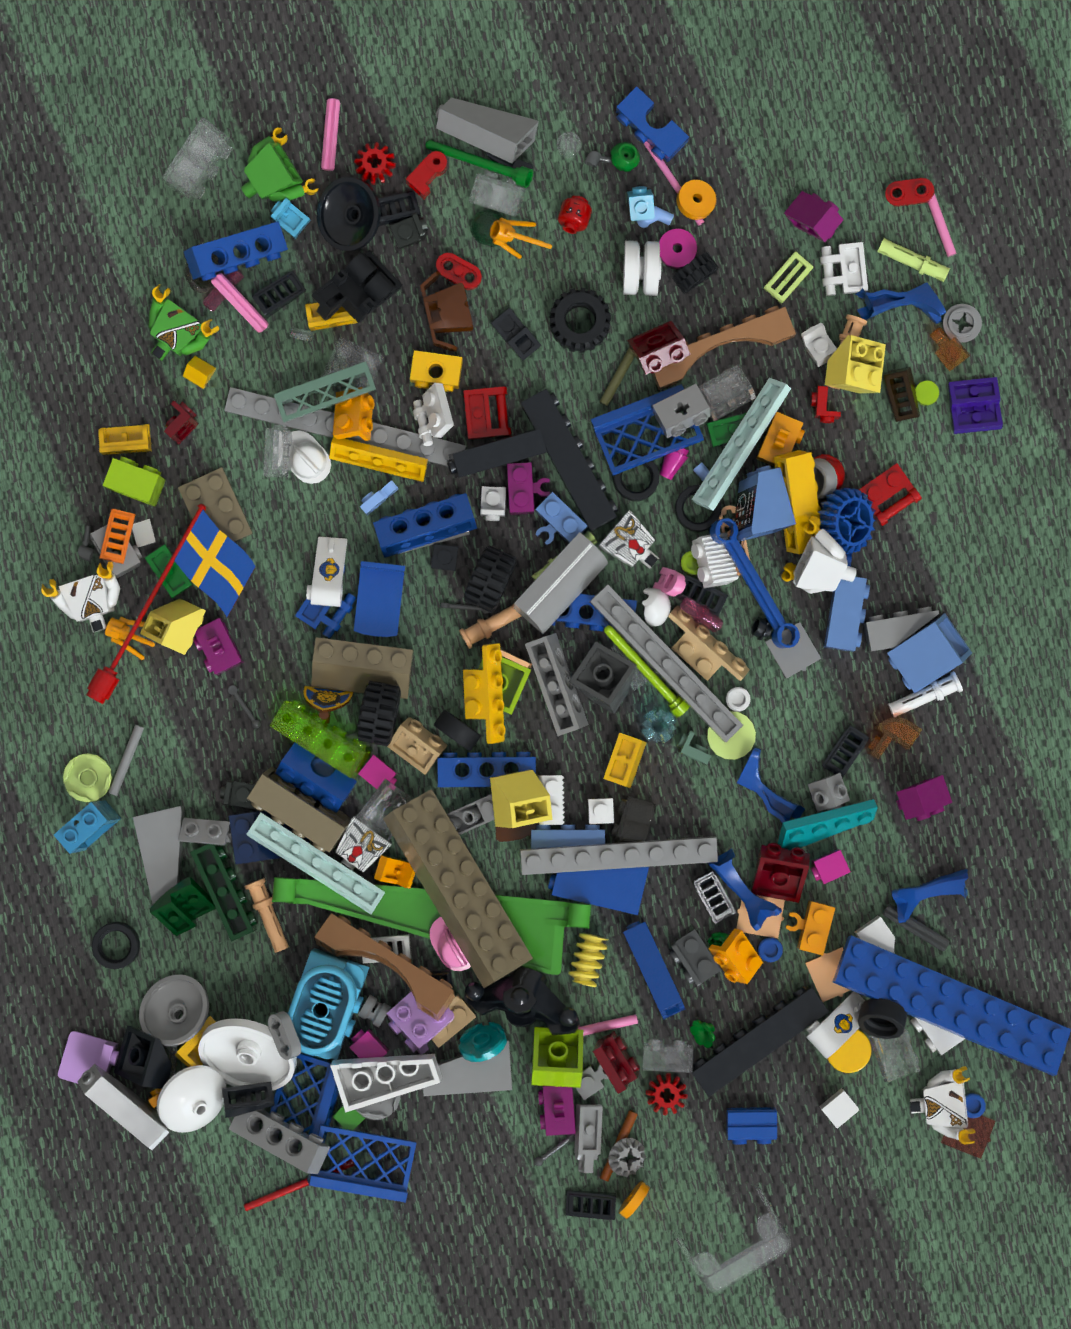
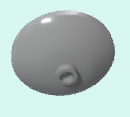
(166, 1002)

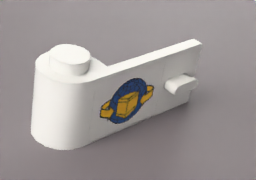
(328, 572)
(837, 1027)

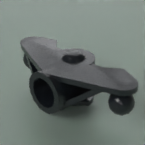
(524, 1001)

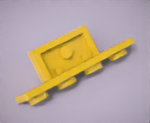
(484, 693)

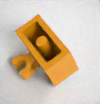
(780, 438)
(813, 927)

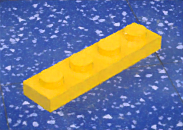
(378, 459)

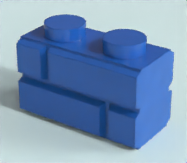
(751, 1124)

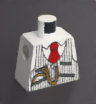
(630, 542)
(361, 846)

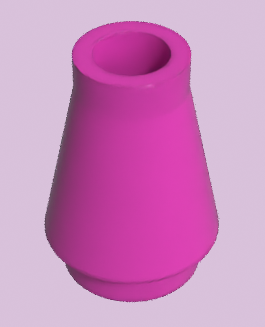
(673, 462)

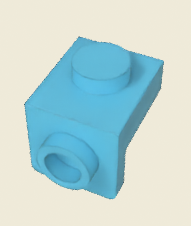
(641, 203)
(289, 217)

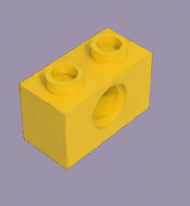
(424, 361)

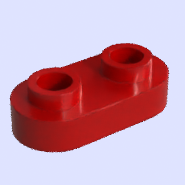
(909, 192)
(459, 270)

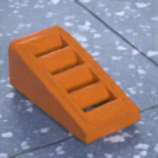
(111, 524)

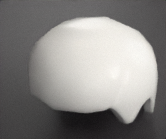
(656, 607)

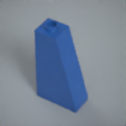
(606, 888)
(654, 969)

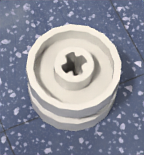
(641, 268)

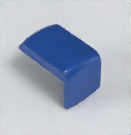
(379, 599)

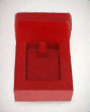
(819, 401)

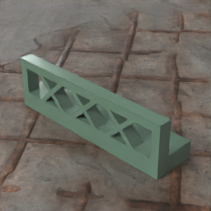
(321, 384)

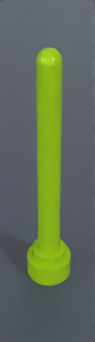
(676, 703)

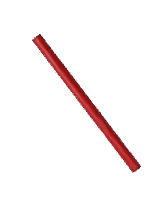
(288, 1189)

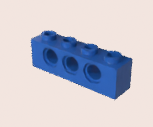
(268, 236)
(436, 530)
(596, 622)
(448, 778)

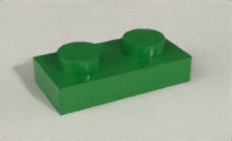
(722, 430)
(176, 580)

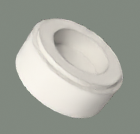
(737, 699)

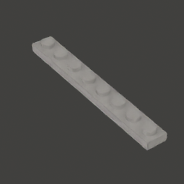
(666, 663)
(618, 855)

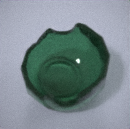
(481, 226)

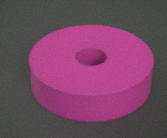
(677, 237)

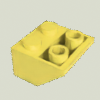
(856, 365)
(174, 625)
(519, 800)

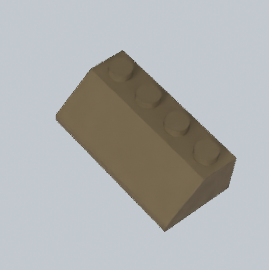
(353, 664)
(298, 811)

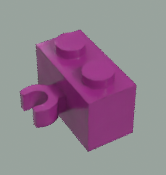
(814, 216)
(522, 488)
(217, 646)
(924, 798)
(558, 1110)

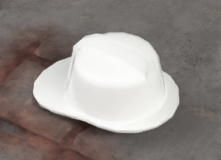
(308, 458)

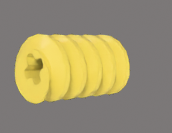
(588, 959)

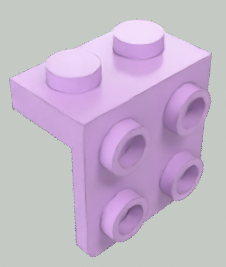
(415, 1024)
(83, 1052)

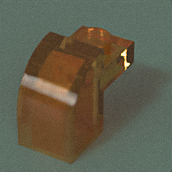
(893, 729)

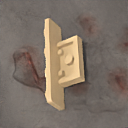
(702, 650)

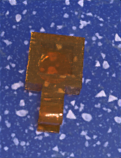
(950, 352)

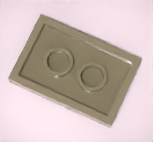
(220, 502)

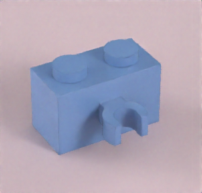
(559, 519)

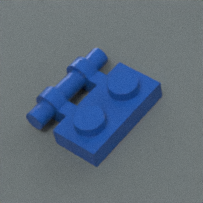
(315, 614)

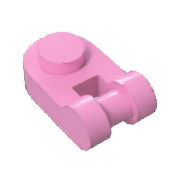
(670, 582)

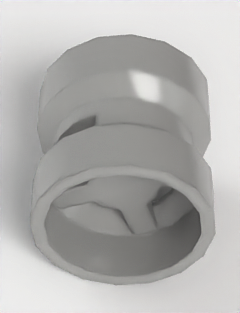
(379, 1013)

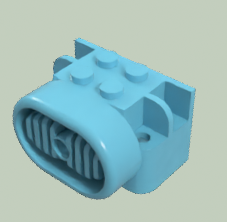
(338, 986)

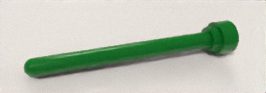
(521, 175)

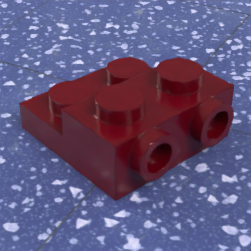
(659, 347)
(780, 872)
(616, 1061)

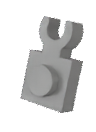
(591, 1081)

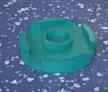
(482, 1042)

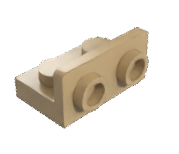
(417, 745)
(462, 1016)

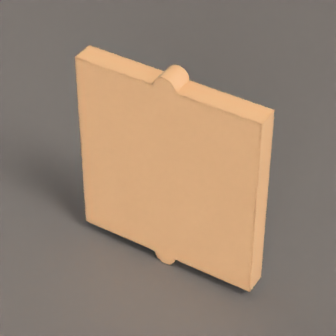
(516, 659)
(770, 926)
(822, 973)

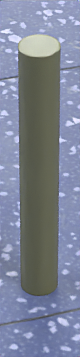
(617, 378)

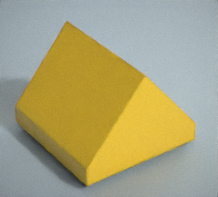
(198, 372)

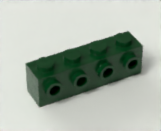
(223, 890)

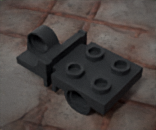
(357, 288)

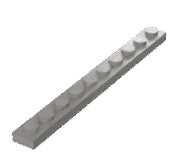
(322, 422)

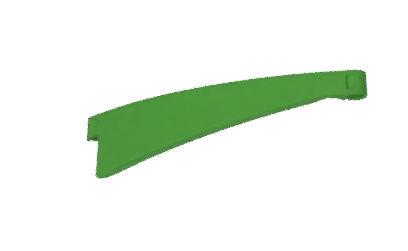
(411, 910)

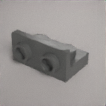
(695, 958)

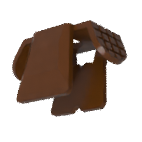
(446, 311)

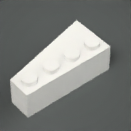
(381, 1078)

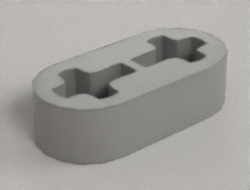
(284, 1035)

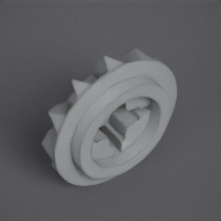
(971, 317)
(621, 1150)

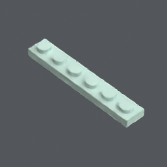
(741, 444)
(315, 863)

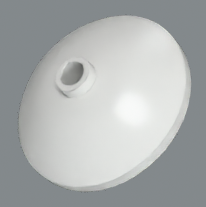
(191, 1098)

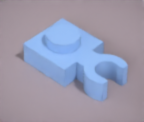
(373, 501)

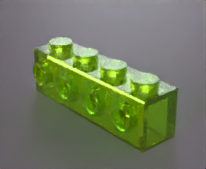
(320, 739)

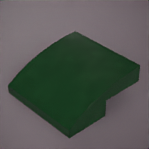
(181, 906)

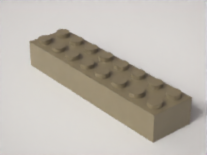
(457, 888)

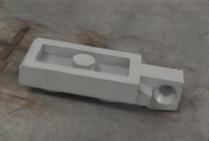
(588, 1135)

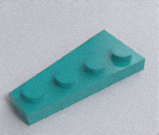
(822, 825)

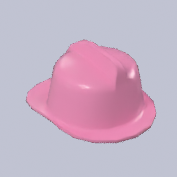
(447, 947)

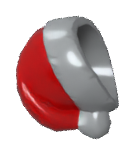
(828, 474)

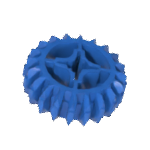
(848, 518)

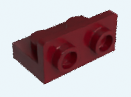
(182, 425)

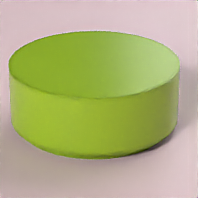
(927, 393)
(689, 564)

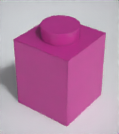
(377, 771)
(829, 867)
(367, 1045)

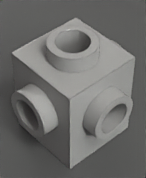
(829, 792)

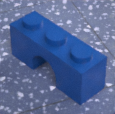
(665, 141)
(329, 790)

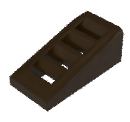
(910, 391)

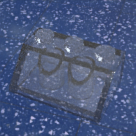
(197, 161)

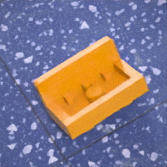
(353, 417)
(737, 957)

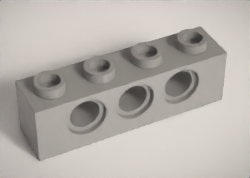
(554, 682)
(312, 1152)

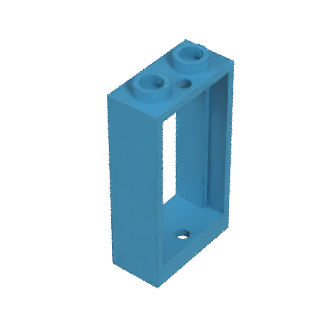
(93, 823)

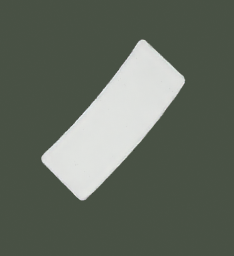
(143, 533)

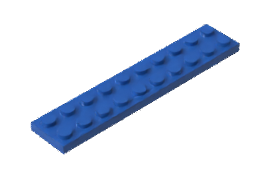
(952, 1005)

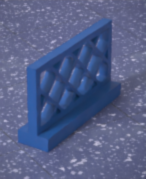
(634, 414)
(326, 1101)
(365, 1185)

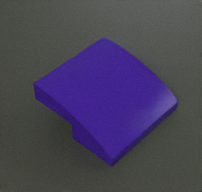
(975, 405)

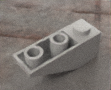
(890, 632)
(472, 815)

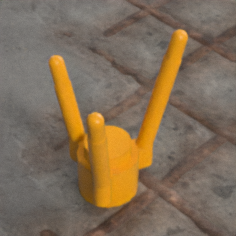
(503, 232)
(119, 630)

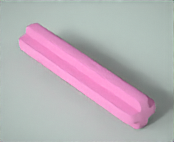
(330, 134)
(239, 302)

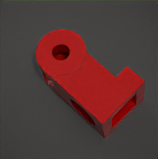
(431, 167)

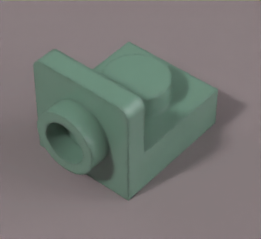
(696, 752)

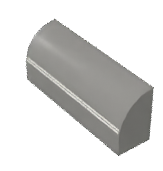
(561, 583)

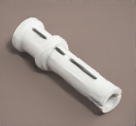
(936, 690)

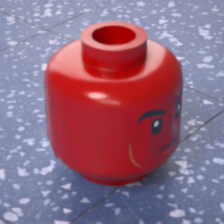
(574, 214)

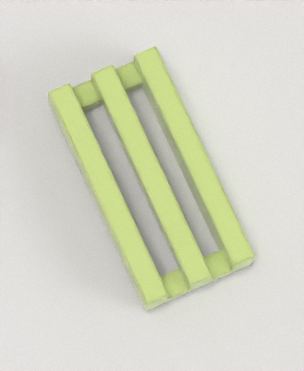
(774, 293)

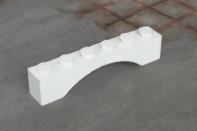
(879, 934)

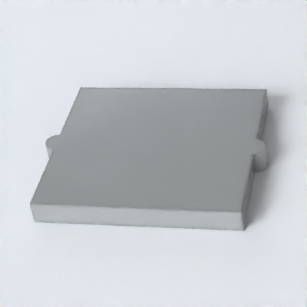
(794, 658)

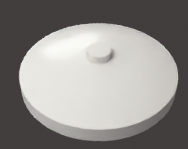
(244, 1053)

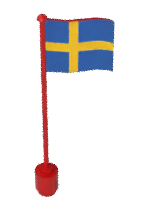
(210, 563)

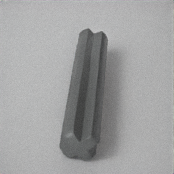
(917, 929)

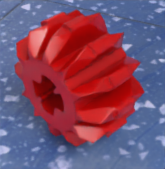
(366, 167)
(675, 1090)

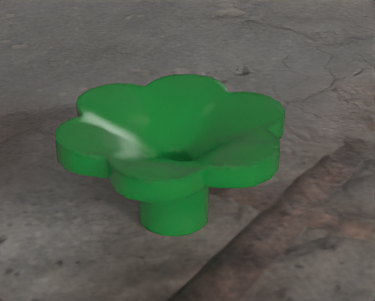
(703, 1033)

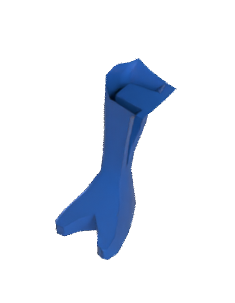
(920, 297)
(774, 803)
(909, 897)
(757, 908)

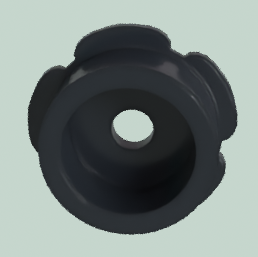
(761, 628)

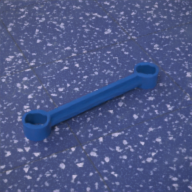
(754, 583)

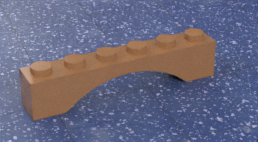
(767, 329)
(344, 940)

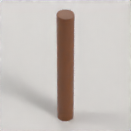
(624, 1133)

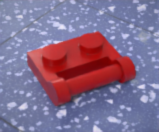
(478, 413)
(885, 487)

